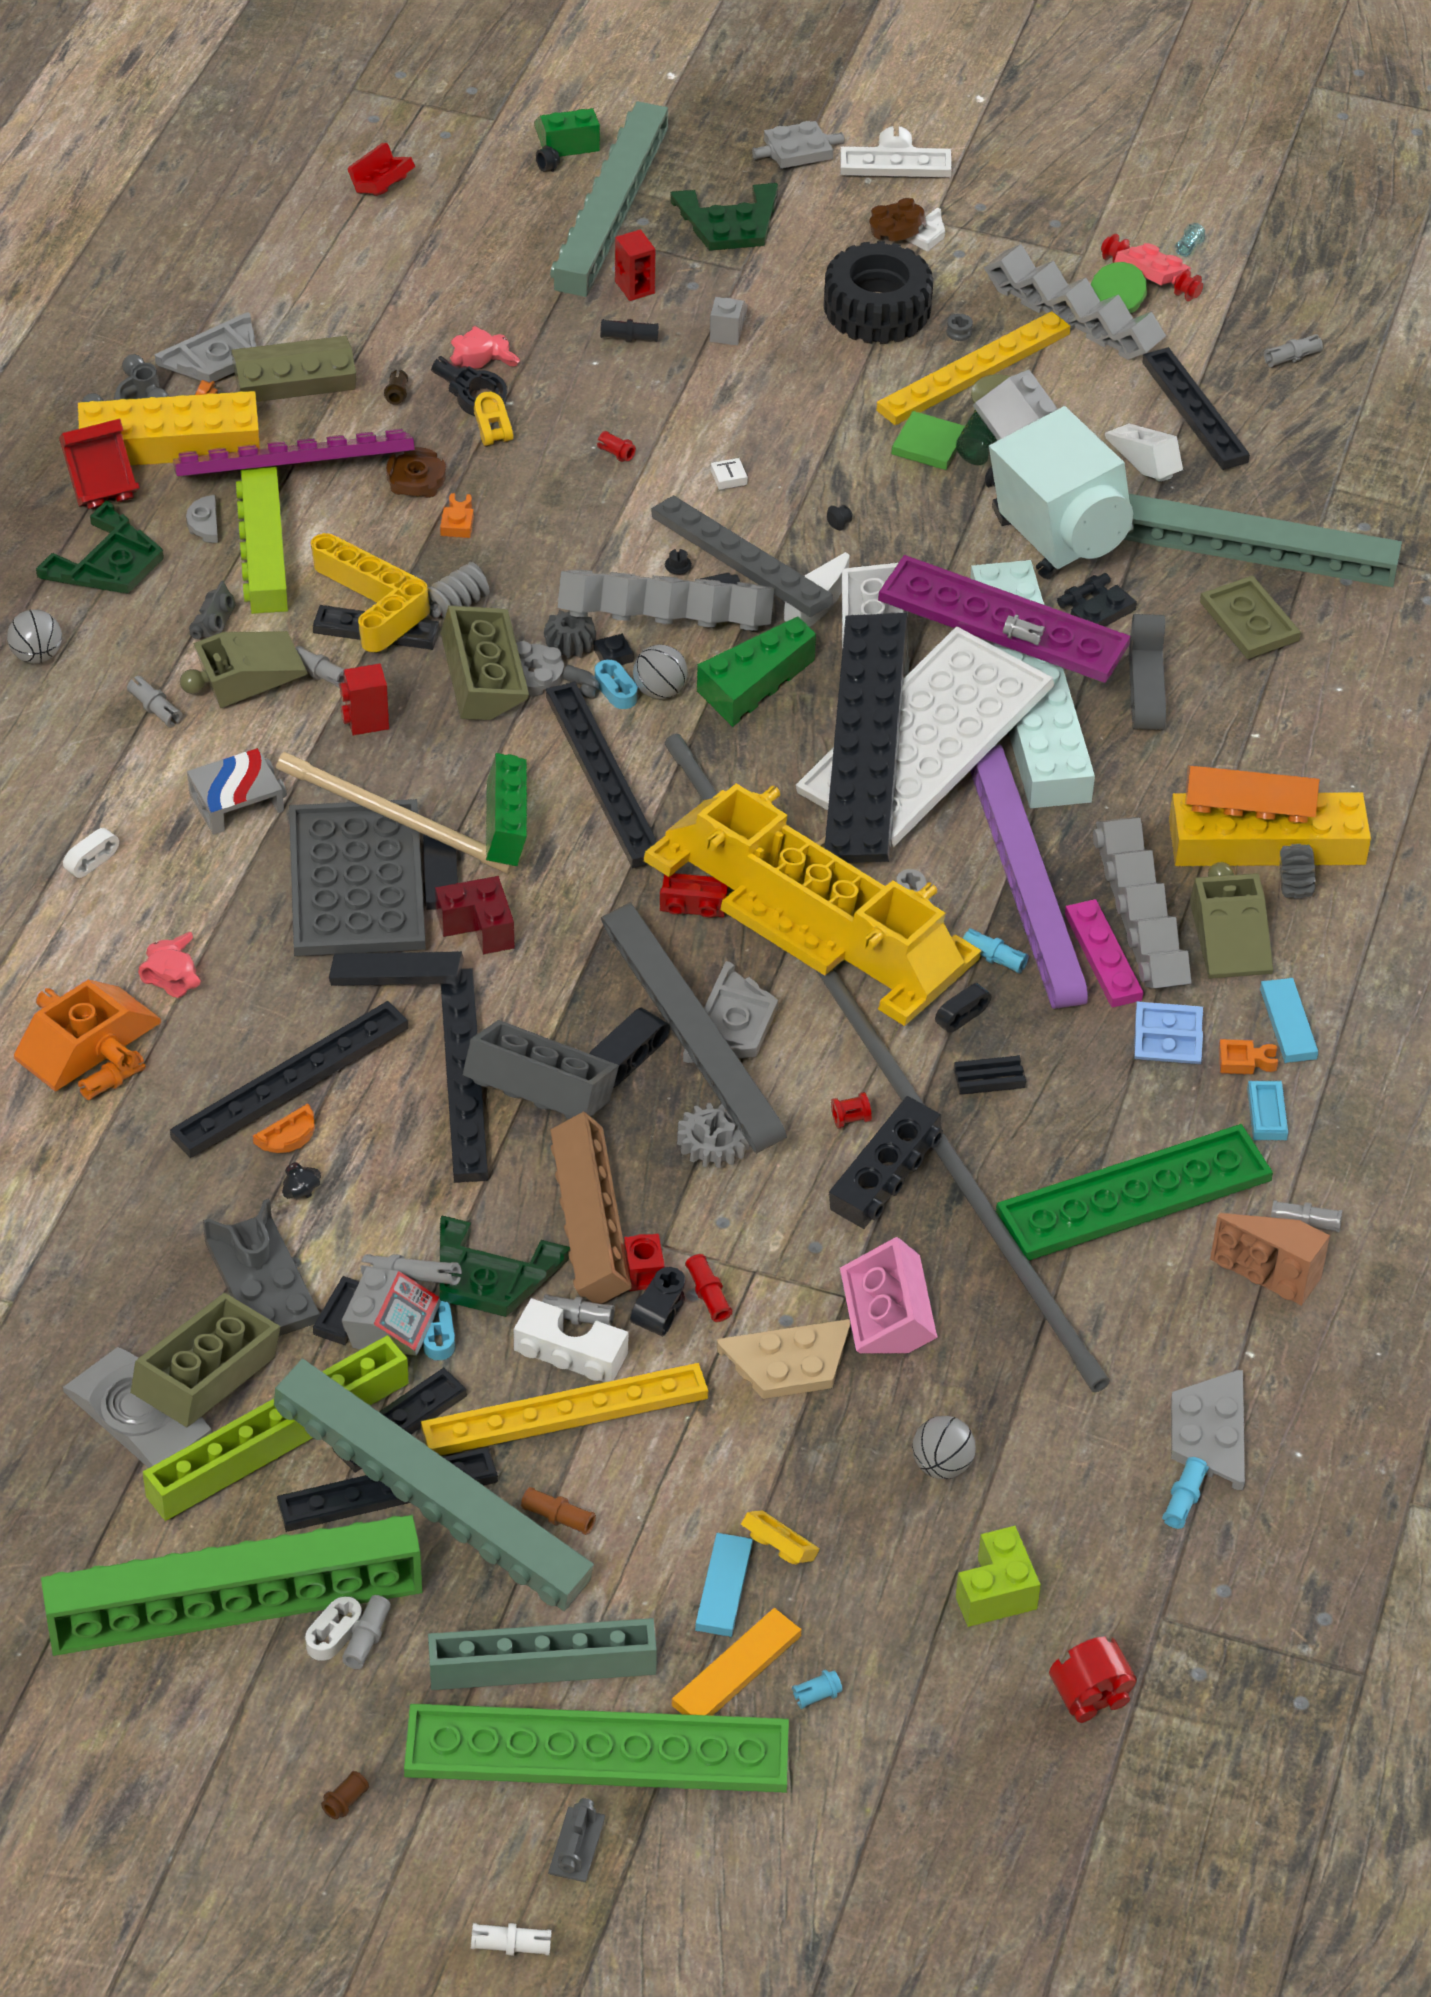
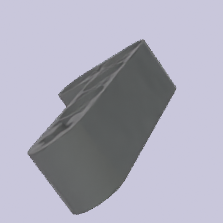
(1147, 672)

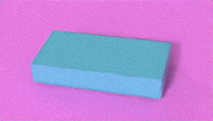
(1267, 1110)

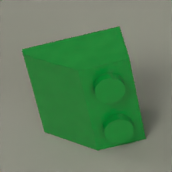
(569, 131)

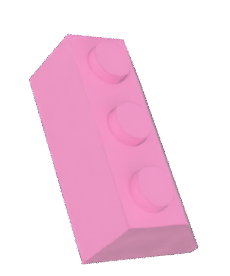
(888, 1300)

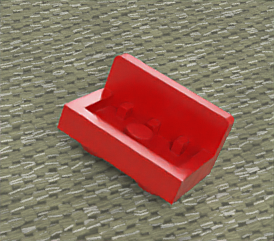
(379, 170)
(692, 895)

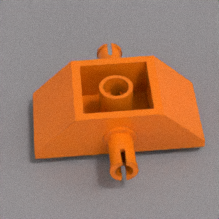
(82, 1031)

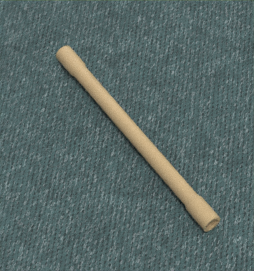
(305, 771)

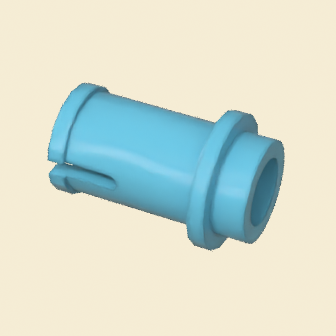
(817, 1689)

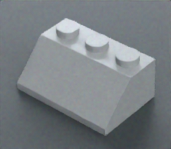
(1014, 404)

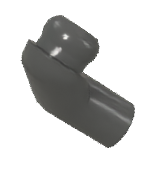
(584, 678)

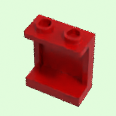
(98, 464)

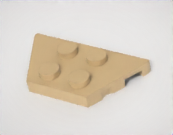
(788, 1358)

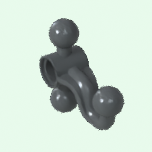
(140, 384)

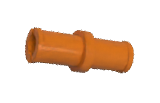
(109, 1077)

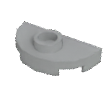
(202, 519)

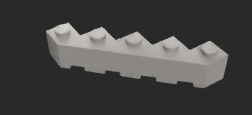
(1075, 303)
(665, 598)
(1141, 903)

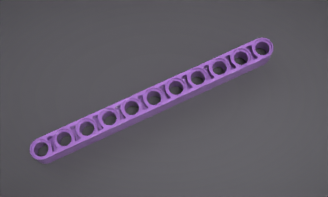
(1029, 881)

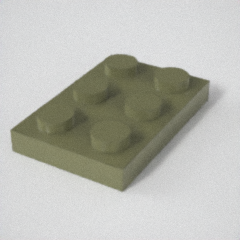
(1250, 617)

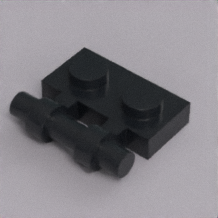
(1106, 604)

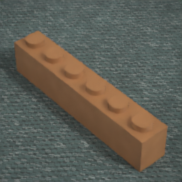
(590, 1209)

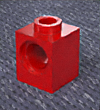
(643, 1259)

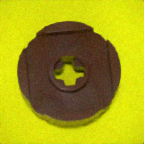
(897, 220)
(404, 480)

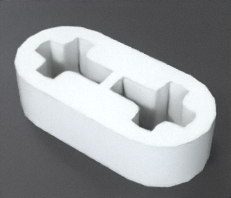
(91, 852)
(329, 1624)

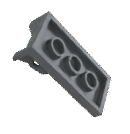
(261, 1270)

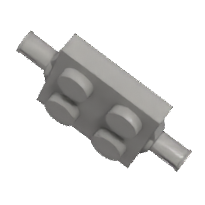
(798, 144)

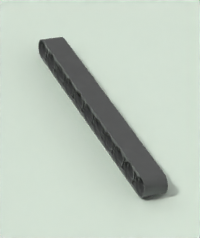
(694, 1028)

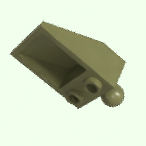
(243, 664)
(1231, 923)

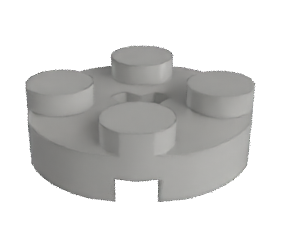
(548, 665)

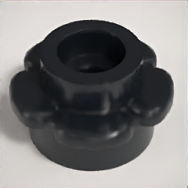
(547, 158)

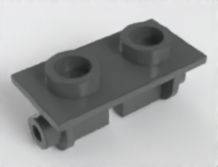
(214, 613)
(577, 1841)

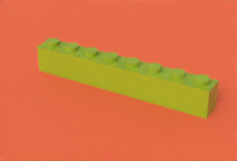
(263, 1434)

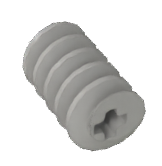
(457, 589)

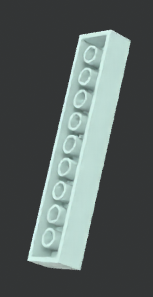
(1049, 737)

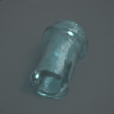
(1193, 235)

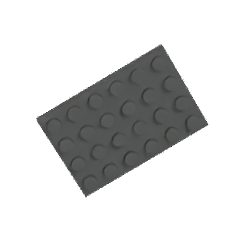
(354, 880)

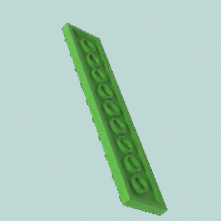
(597, 1748)

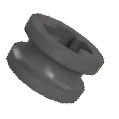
(959, 327)

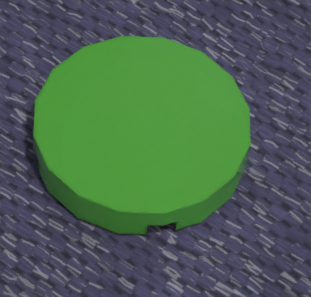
(1123, 280)

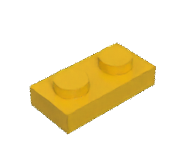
(770, 1531)

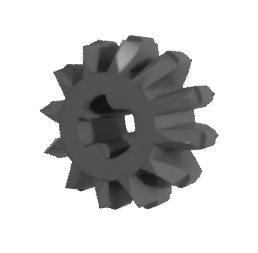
(570, 634)
(1297, 871)

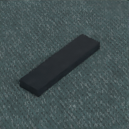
(344, 623)
(396, 968)
(422, 1403)

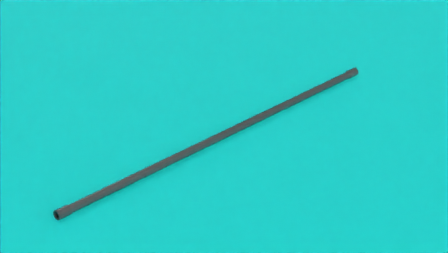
(1084, 1361)

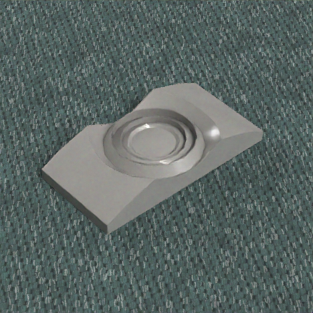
(141, 1428)

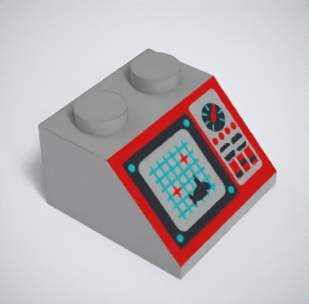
(390, 1306)

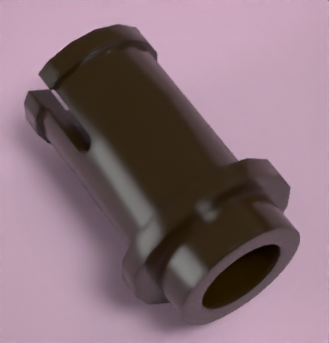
(396, 391)

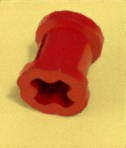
(862, 1111)

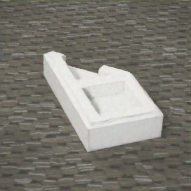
(931, 233)

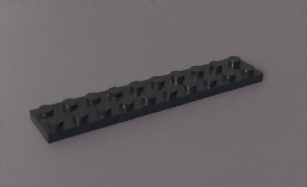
(867, 737)

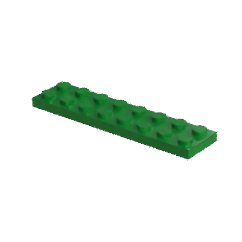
(1134, 1192)

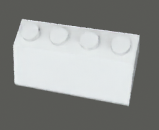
(861, 594)

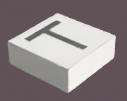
(729, 473)

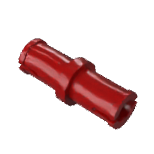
(708, 1287)

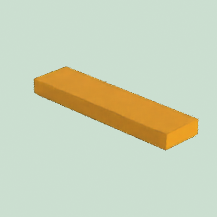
(737, 1665)

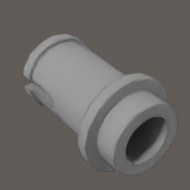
(1023, 630)

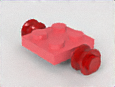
(1154, 265)

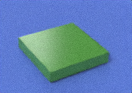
(928, 440)

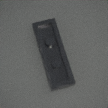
(440, 868)

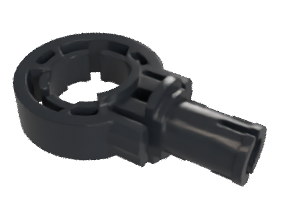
(467, 380)

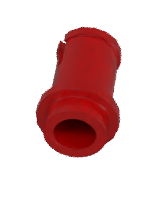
(622, 449)

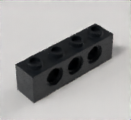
(908, 1121)

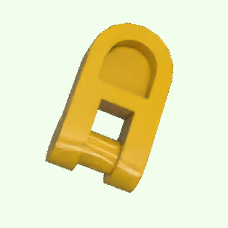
(490, 409)

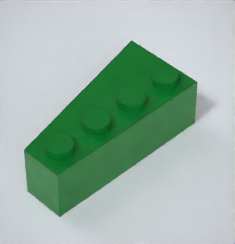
(750, 671)

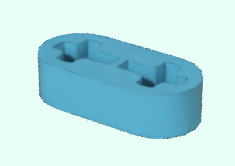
(622, 681)
(443, 1328)

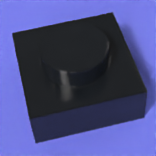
(615, 649)

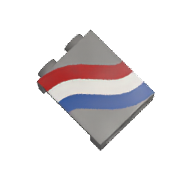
(232, 785)

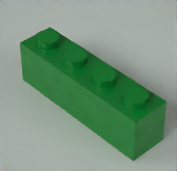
(506, 809)

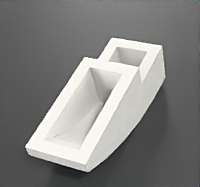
(828, 577)

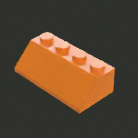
(1251, 792)

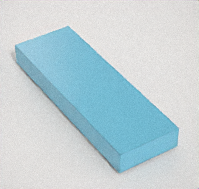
(1289, 1020)
(724, 1584)

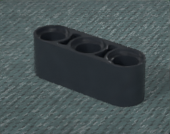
(632, 1042)

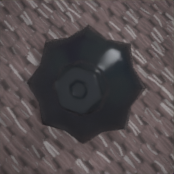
(300, 1181)

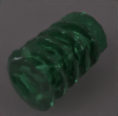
(975, 441)

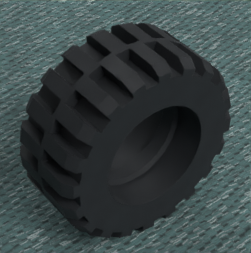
(883, 316)

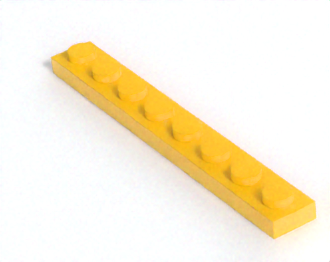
(972, 367)
(565, 1409)

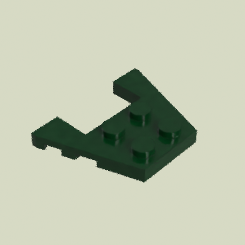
(729, 225)
(114, 563)
(490, 1280)

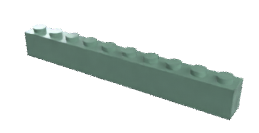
(610, 199)
(1264, 540)
(433, 1485)

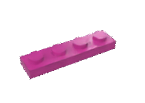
(1103, 953)

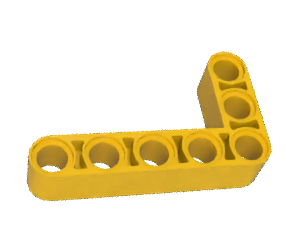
(399, 595)

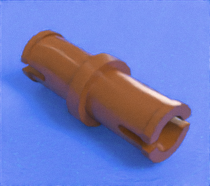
(558, 1510)

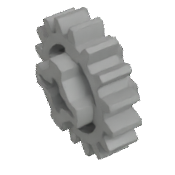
(711, 1136)

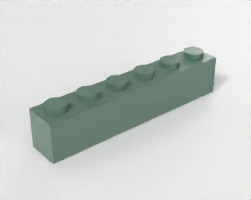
(542, 1654)

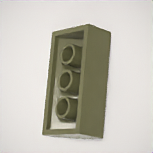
(295, 368)
(483, 661)

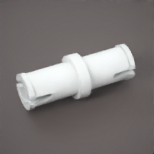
(511, 1939)

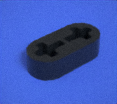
(963, 1007)

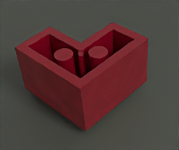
(477, 907)

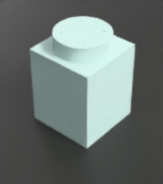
(1062, 488)

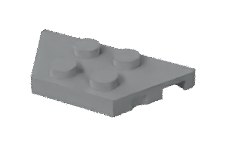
(209, 353)
(740, 1012)
(1210, 1426)

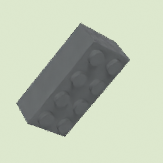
(539, 1070)

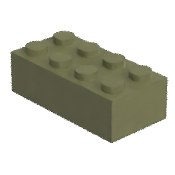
(205, 1359)

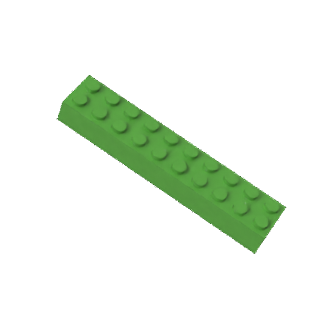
(231, 1584)

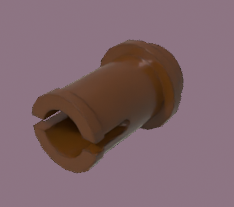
(338, 1801)

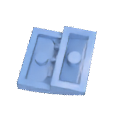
(1168, 1032)

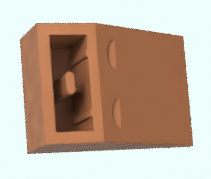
(1271, 1252)

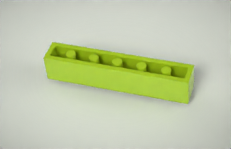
(263, 540)

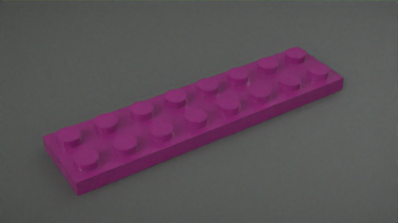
(305, 451)
(984, 610)

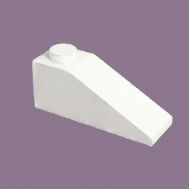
(1148, 450)

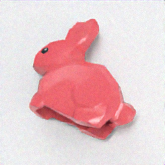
(479, 347)
(170, 967)

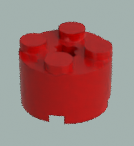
(1093, 1678)

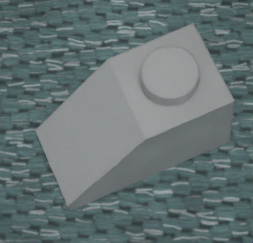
(727, 320)

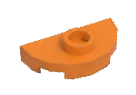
(287, 1133)

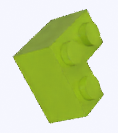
(1002, 1584)

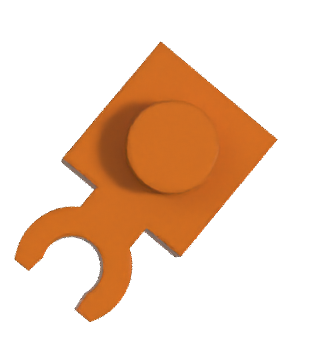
(457, 518)
(1242, 1057)

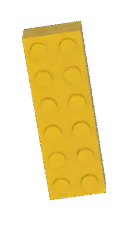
(165, 426)
(1336, 834)

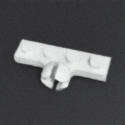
(895, 158)

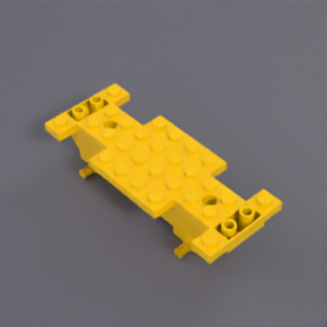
(816, 900)

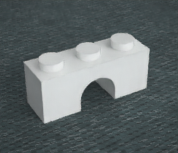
(595, 1354)

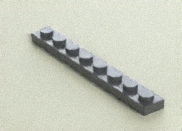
(742, 556)

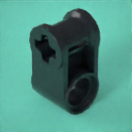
(660, 1301)

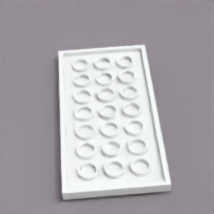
(950, 718)

